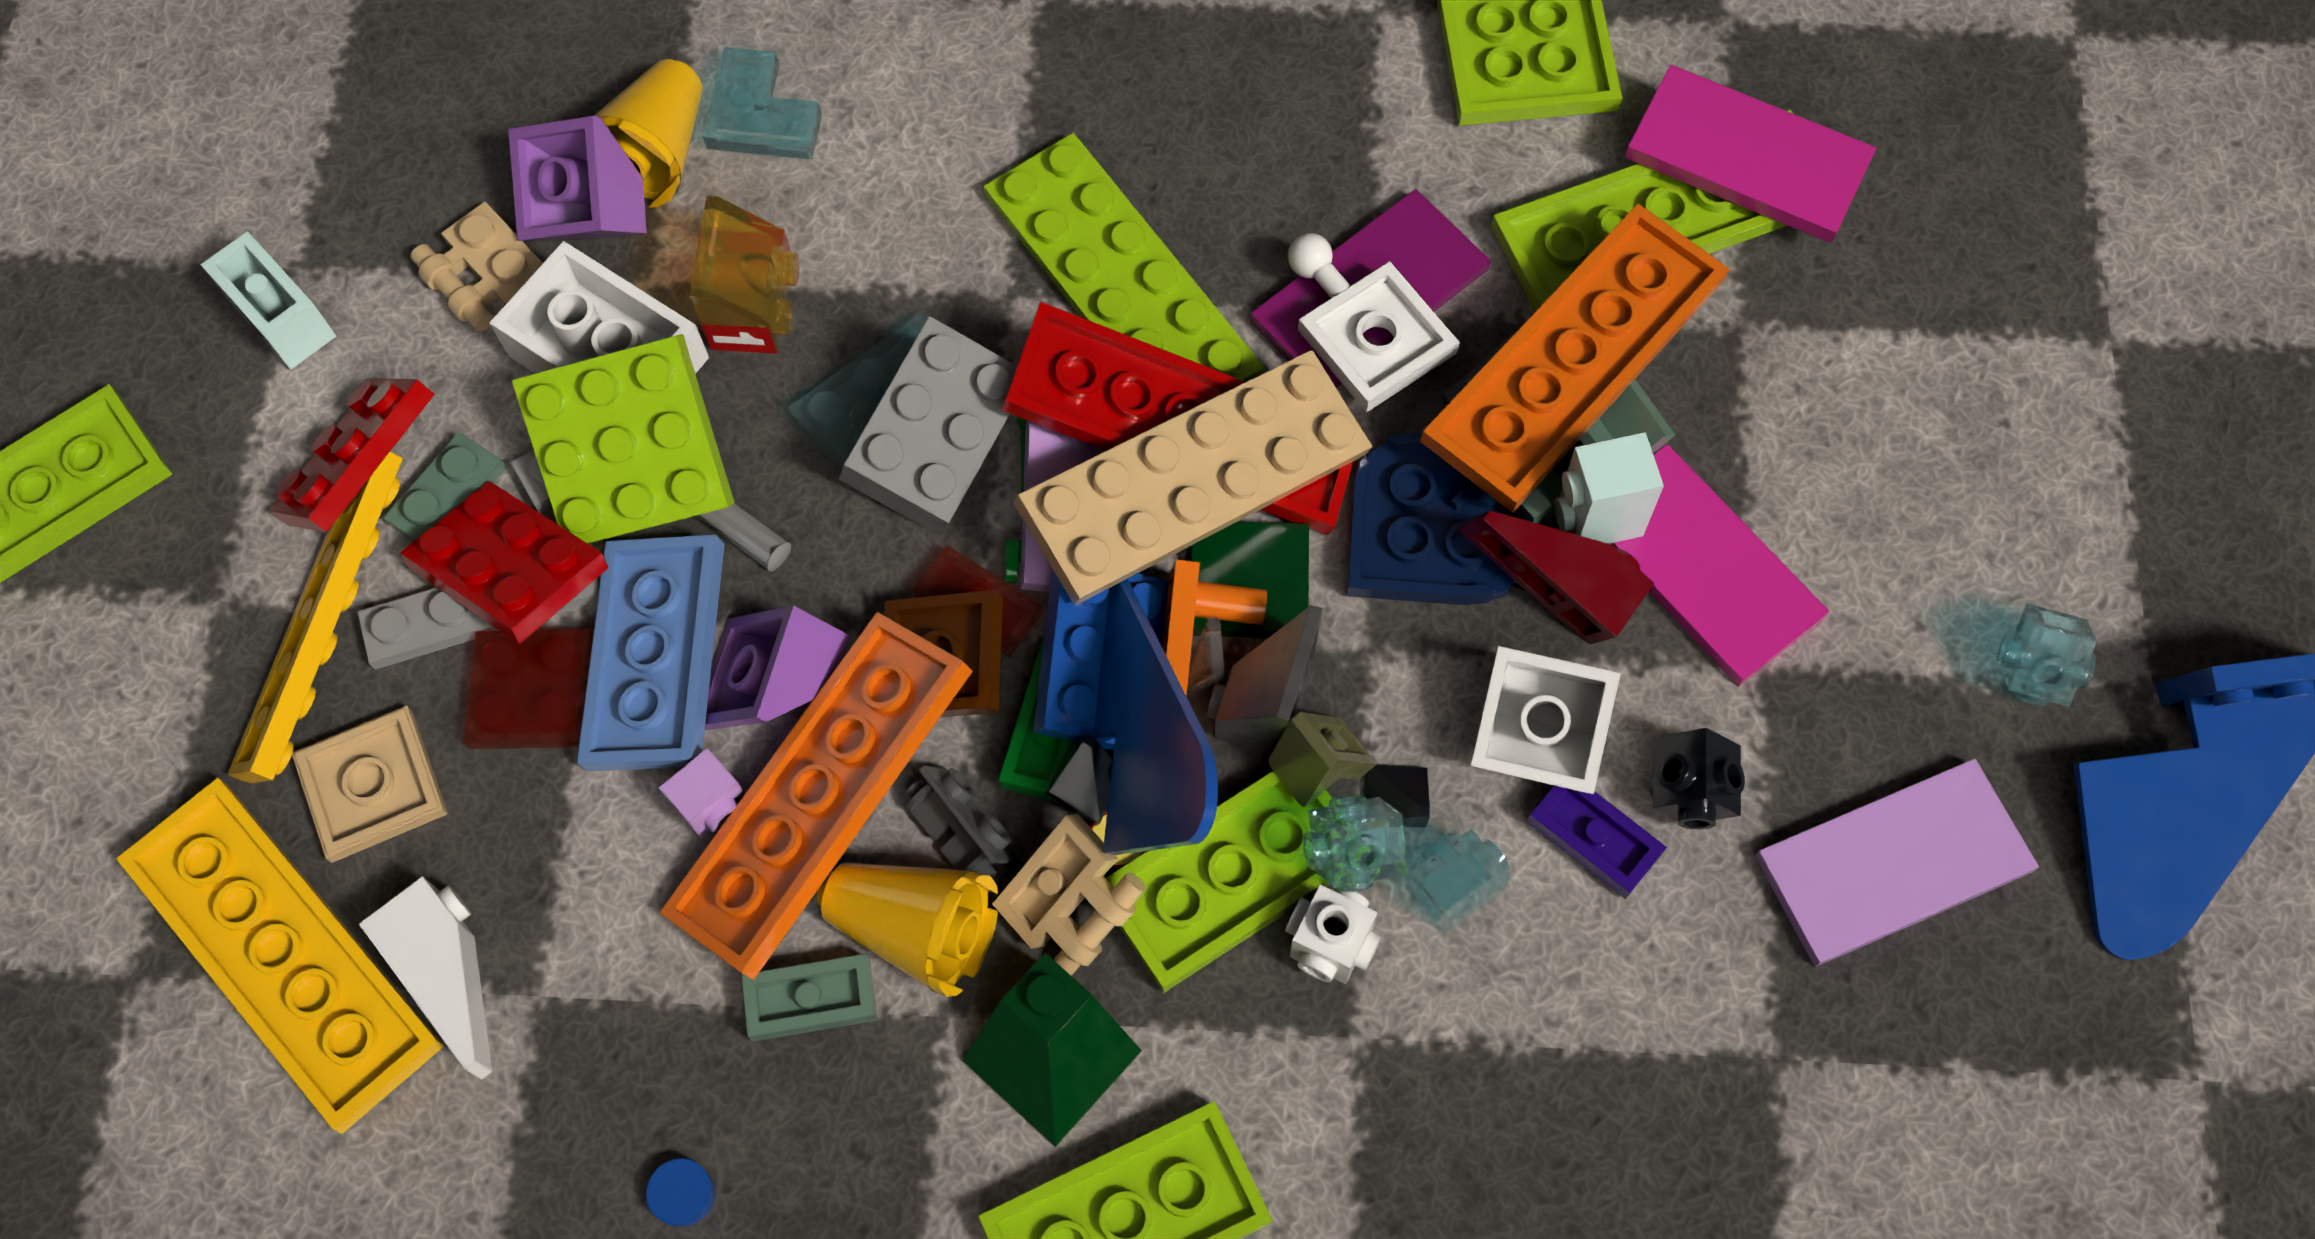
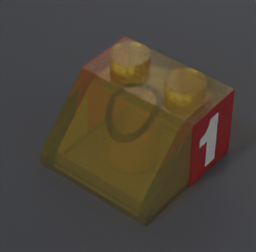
(742, 279)

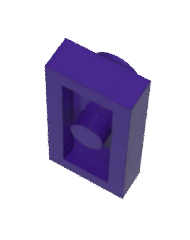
(1597, 837)

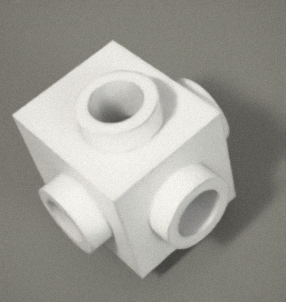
(1329, 955)

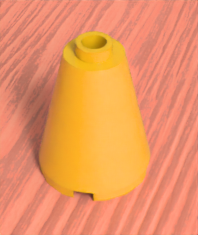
(656, 124)
(915, 918)

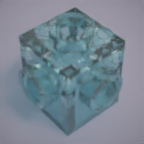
(2047, 656)
(1355, 842)

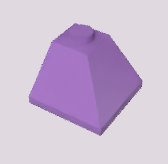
(574, 182)
(770, 665)

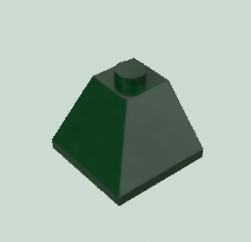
(1050, 1050)

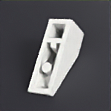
(437, 963)

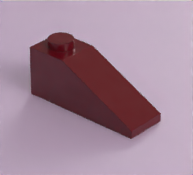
(1572, 576)

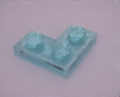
(749, 118)

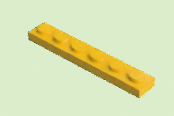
(310, 633)

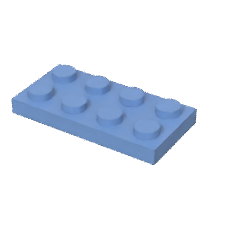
(651, 654)

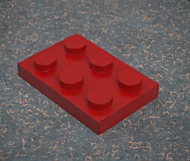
(349, 452)
(504, 561)

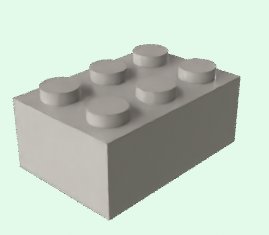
(932, 427)

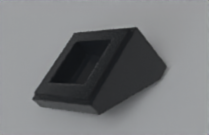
(1083, 779)
(1403, 789)

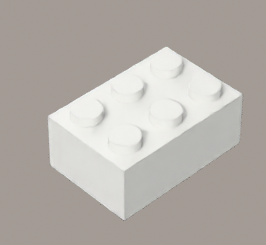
(584, 311)

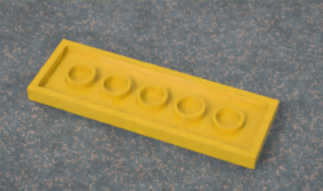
(280, 955)

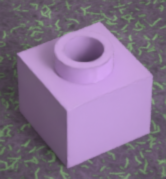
(703, 793)

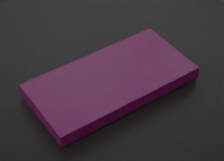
(1410, 236)

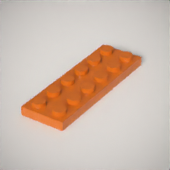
(1574, 357)
(815, 794)

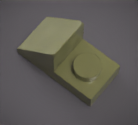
(1316, 754)

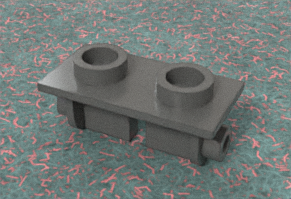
(948, 804)

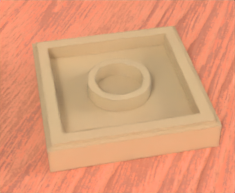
(369, 784)

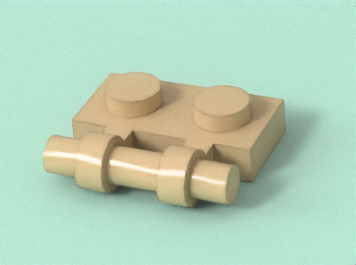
(490, 251)
(1053, 885)

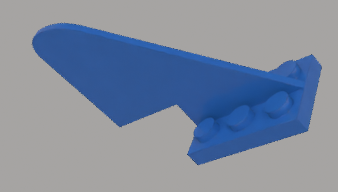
(1113, 681)
(2177, 822)

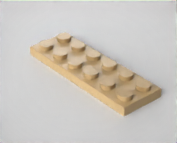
(1191, 476)

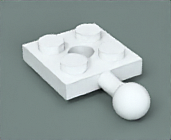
(1375, 301)

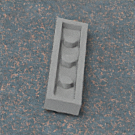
(429, 624)

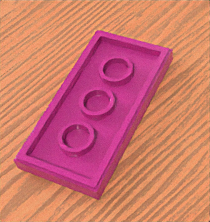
(1750, 153)
(1719, 575)

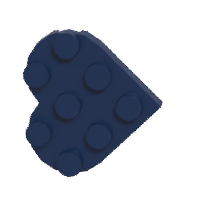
(1408, 532)

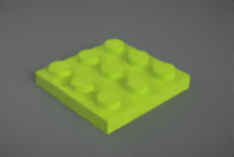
(1528, 59)
(624, 440)

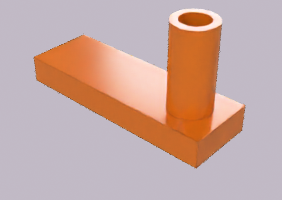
(1195, 598)

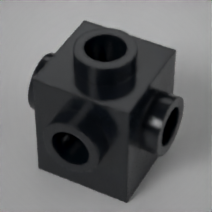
(1697, 778)

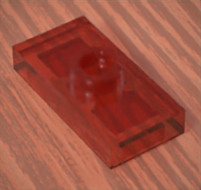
(958, 574)

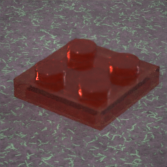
(528, 690)

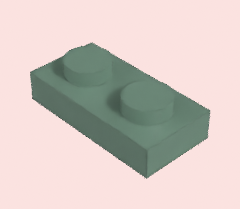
(443, 486)
(809, 997)

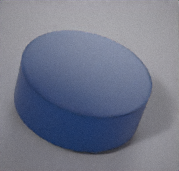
(680, 1193)

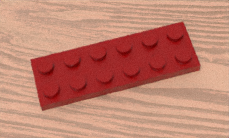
(1117, 387)

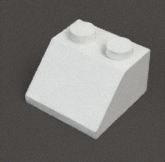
(1545, 720)

